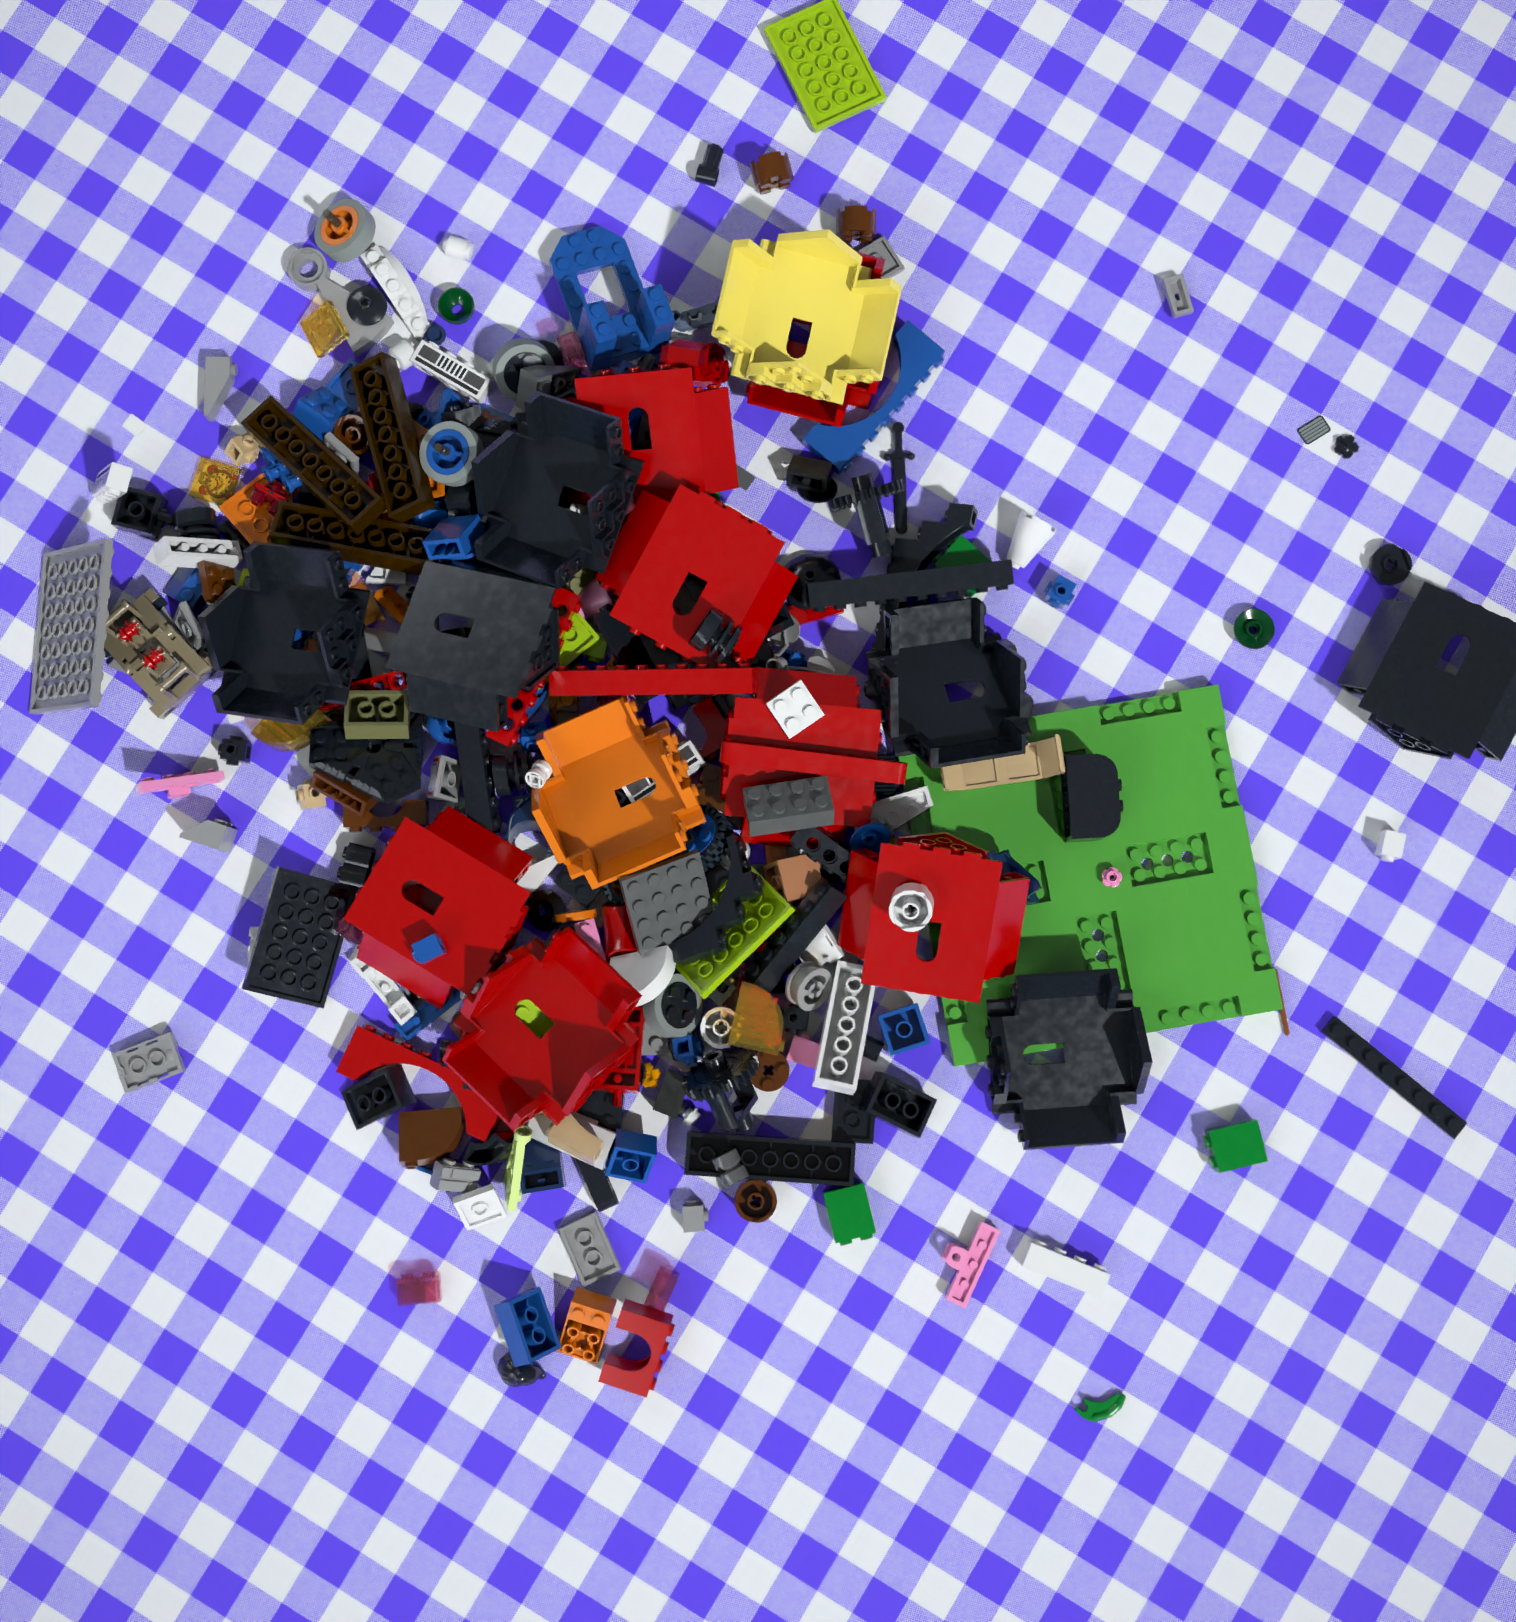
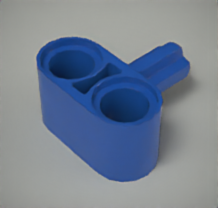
(431, 517)

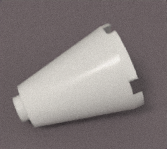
(1028, 539)

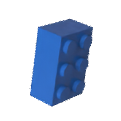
(527, 1327)

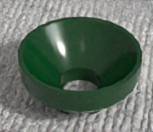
(454, 297)

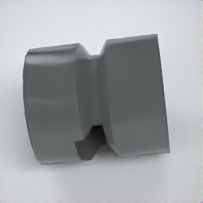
(730, 1167)

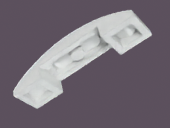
(387, 990)

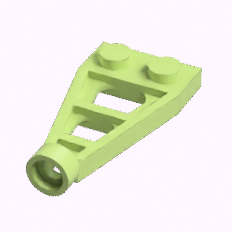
(514, 1167)

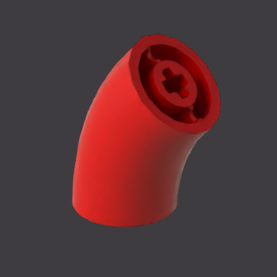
(617, 930)

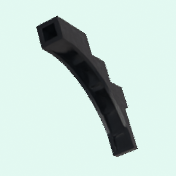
(710, 935)

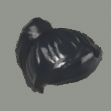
(520, 1375)

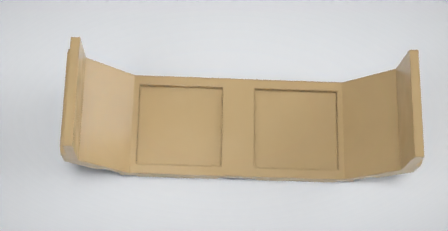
(1041, 761)

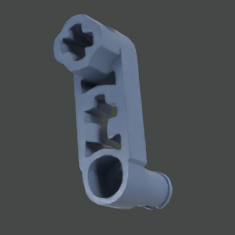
(683, 322)

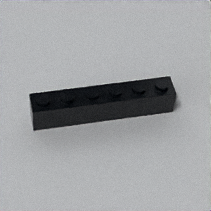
(795, 934)

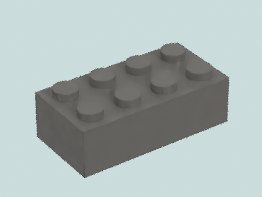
(788, 806)

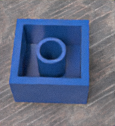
(320, 411)
(903, 1029)
(631, 1156)

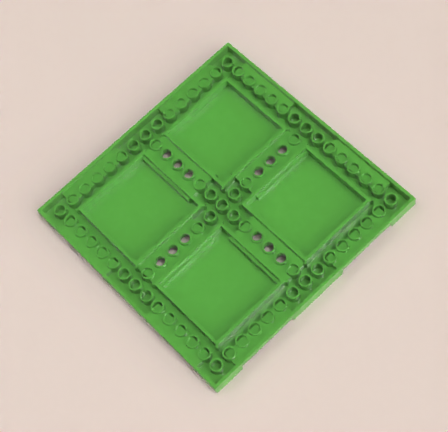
(1176, 933)

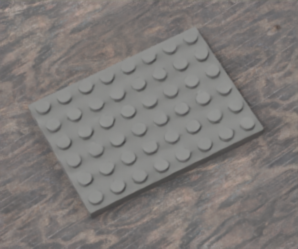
(71, 628)

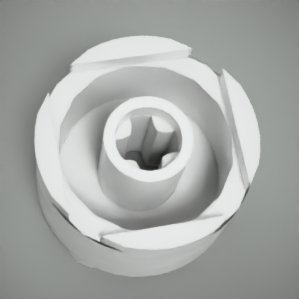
(902, 914)

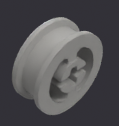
(808, 986)

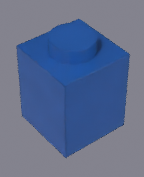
(428, 949)

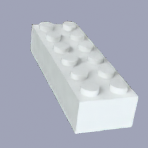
(844, 1030)

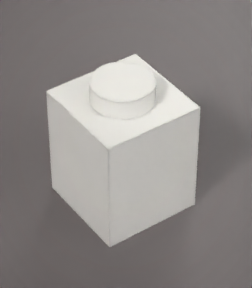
(1390, 845)

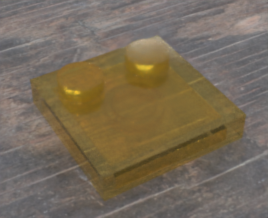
(324, 329)

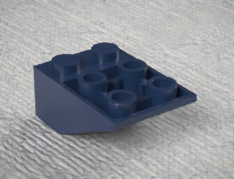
(541, 1168)

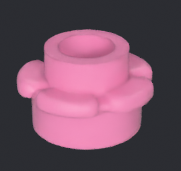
(1111, 882)

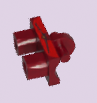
(270, 494)

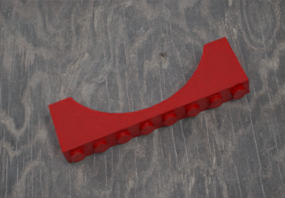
(372, 1051)

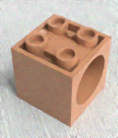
(793, 877)

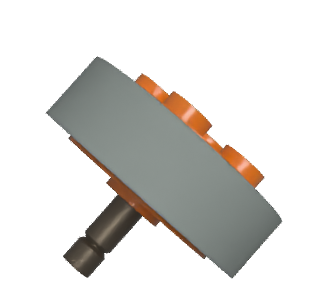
(344, 230)

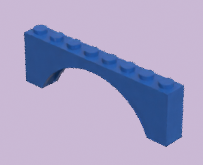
(917, 358)

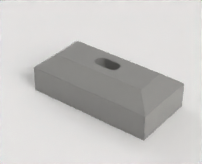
(1176, 286)

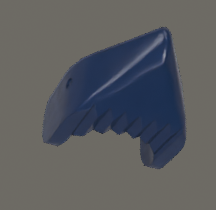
(522, 821)

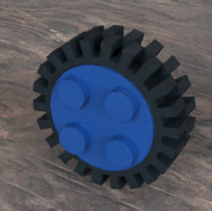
(710, 837)

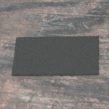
(744, 478)

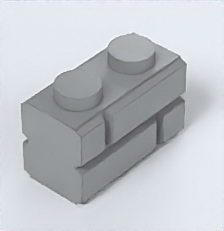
(454, 1176)

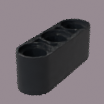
(598, 1186)

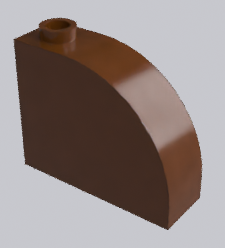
(342, 793)
(429, 1135)

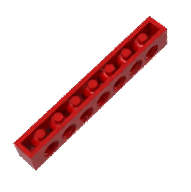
(507, 737)

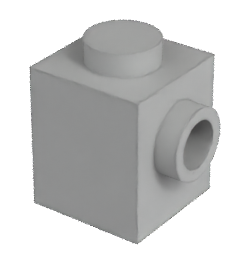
(694, 1216)

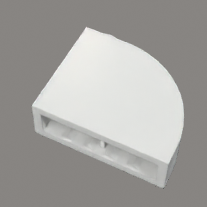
(646, 972)

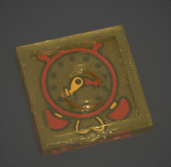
(214, 481)

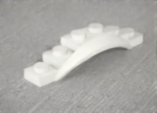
(398, 288)

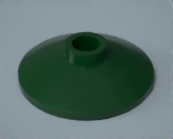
(1263, 627)

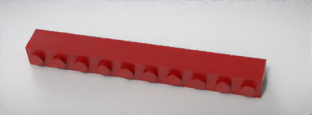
(653, 681)

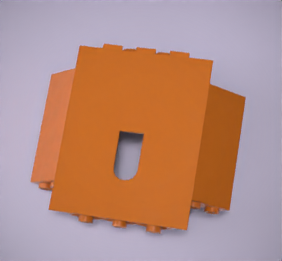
(579, 801)

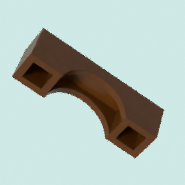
(413, 809)

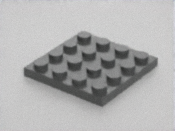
(666, 900)

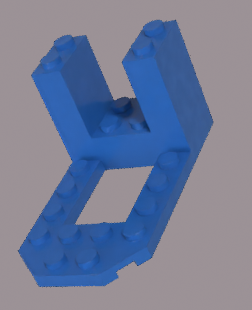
(602, 337)

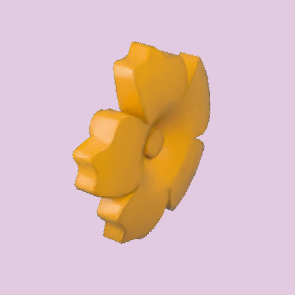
(651, 1076)

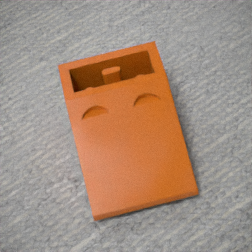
(586, 1325)

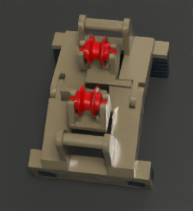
(129, 645)

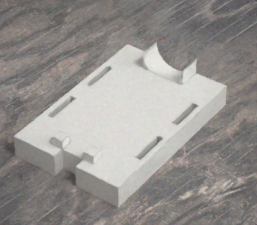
(822, 948)

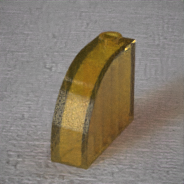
(288, 736)
(757, 1021)

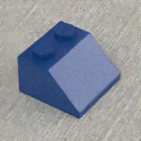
(187, 587)

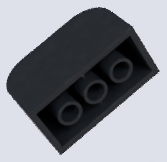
(1090, 797)

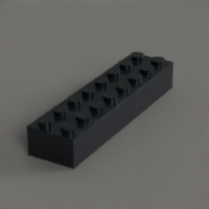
(774, 1157)

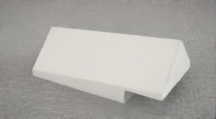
(540, 1124)

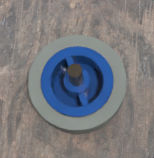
(448, 453)

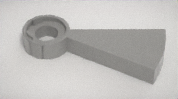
(361, 337)

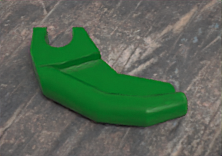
(1101, 1410)

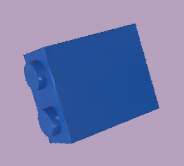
(454, 538)

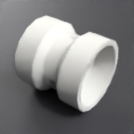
(538, 774)

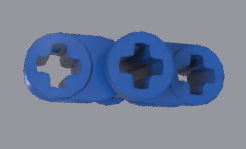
(276, 470)

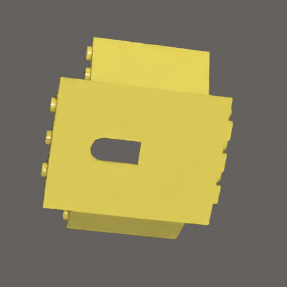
(815, 281)

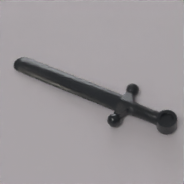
(899, 473)

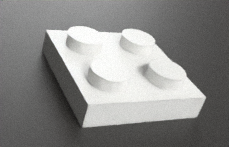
(794, 709)
(479, 1207)

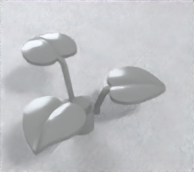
(814, 664)

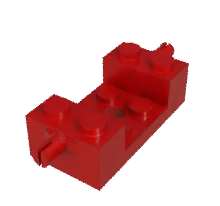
(628, 1075)

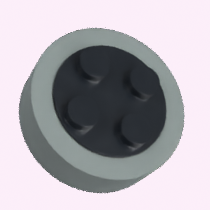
(514, 356)
(675, 1009)

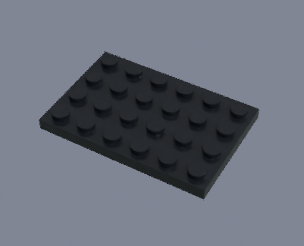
(298, 938)

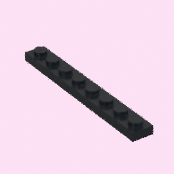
(1394, 1077)

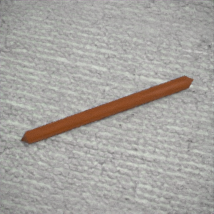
(1282, 1012)

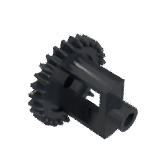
(870, 510)
(721, 1073)

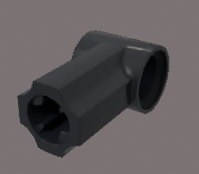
(708, 171)

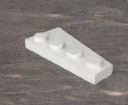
(901, 807)

